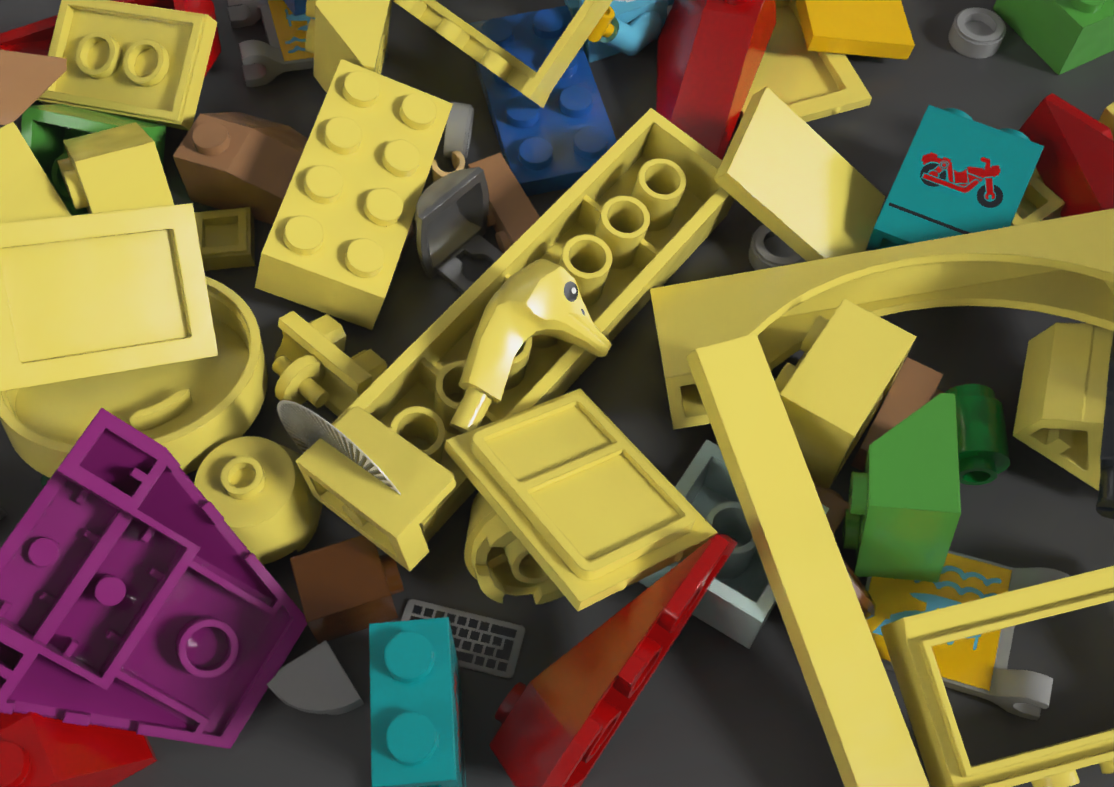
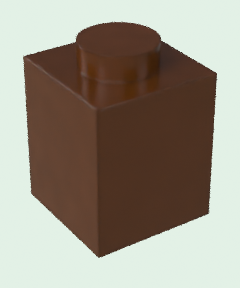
(346, 587)

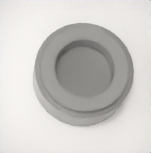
(977, 32)
(458, 129)
(770, 251)

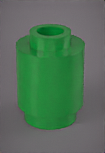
(980, 434)

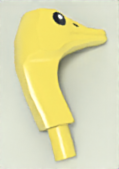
(529, 303)

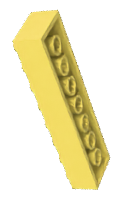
(615, 234)

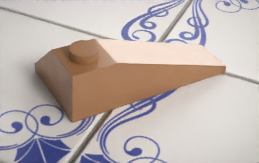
(241, 163)

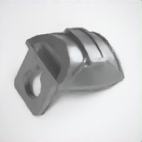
(451, 223)

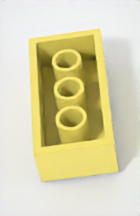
(353, 196)

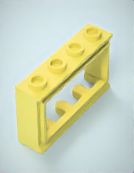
(530, 83)
(928, 706)

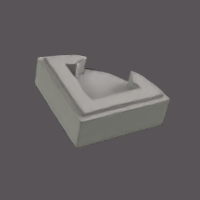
(316, 683)

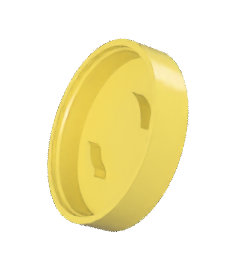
(178, 404)

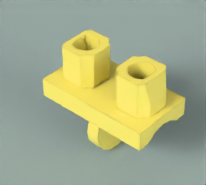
(317, 368)

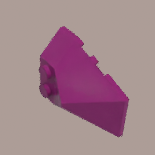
(136, 600)

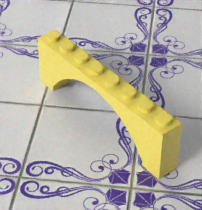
(1036, 266)

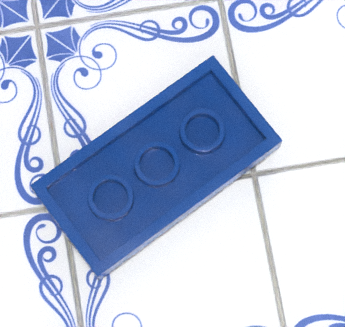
(553, 143)

